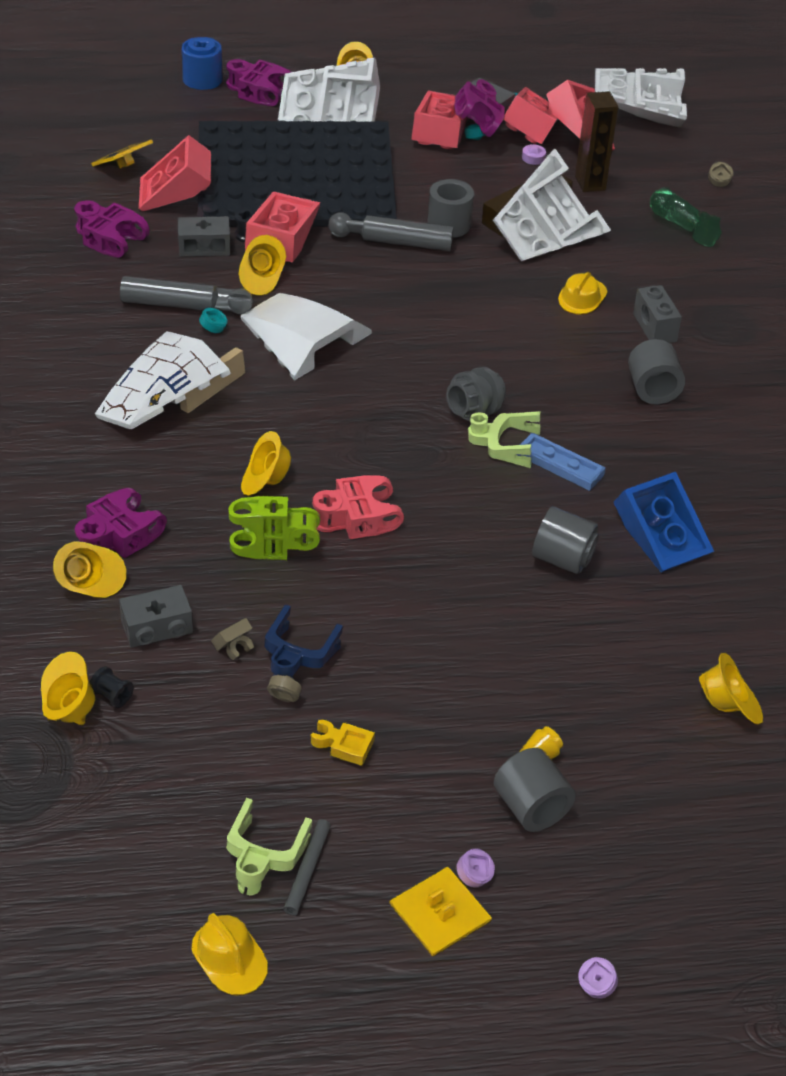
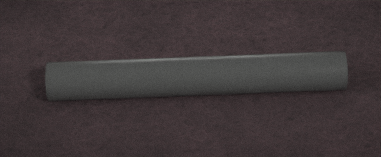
(307, 867)

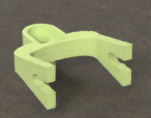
(488, 434)
(255, 860)

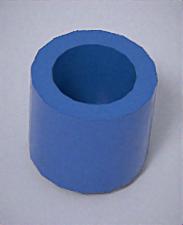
(202, 63)

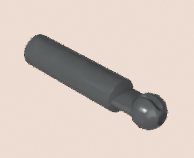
(394, 231)
(184, 295)

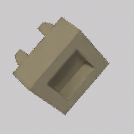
(234, 635)

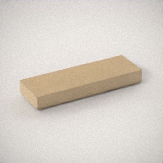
(235, 362)

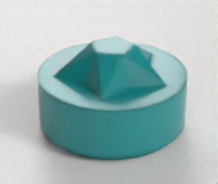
(473, 131)
(213, 320)

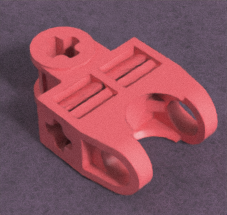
(358, 507)

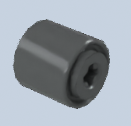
(451, 205)
(656, 371)
(566, 540)
(534, 789)

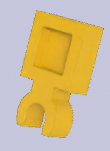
(346, 743)

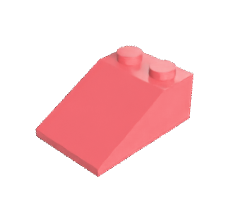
(568, 104)
(530, 115)
(437, 121)
(176, 176)
(284, 218)

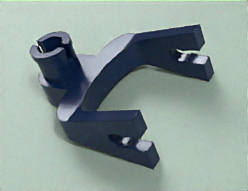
(288, 657)

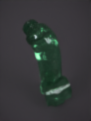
(682, 213)

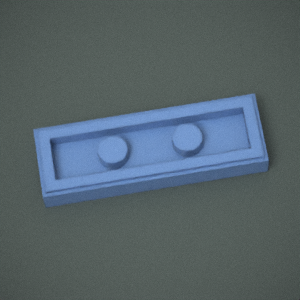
(563, 462)

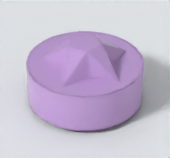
(533, 154)
(475, 868)
(598, 977)

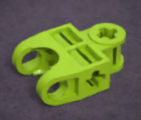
(259, 527)

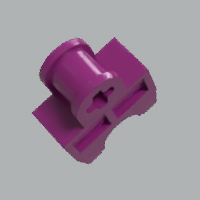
(256, 80)
(480, 105)
(109, 226)
(118, 525)

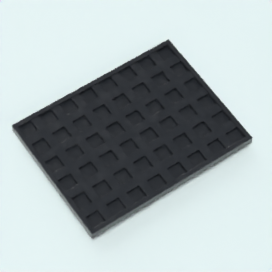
(320, 161)

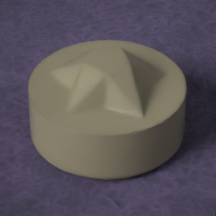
(720, 174)
(284, 688)

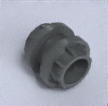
(476, 392)

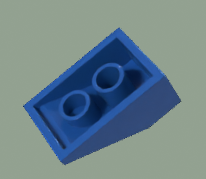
(663, 522)

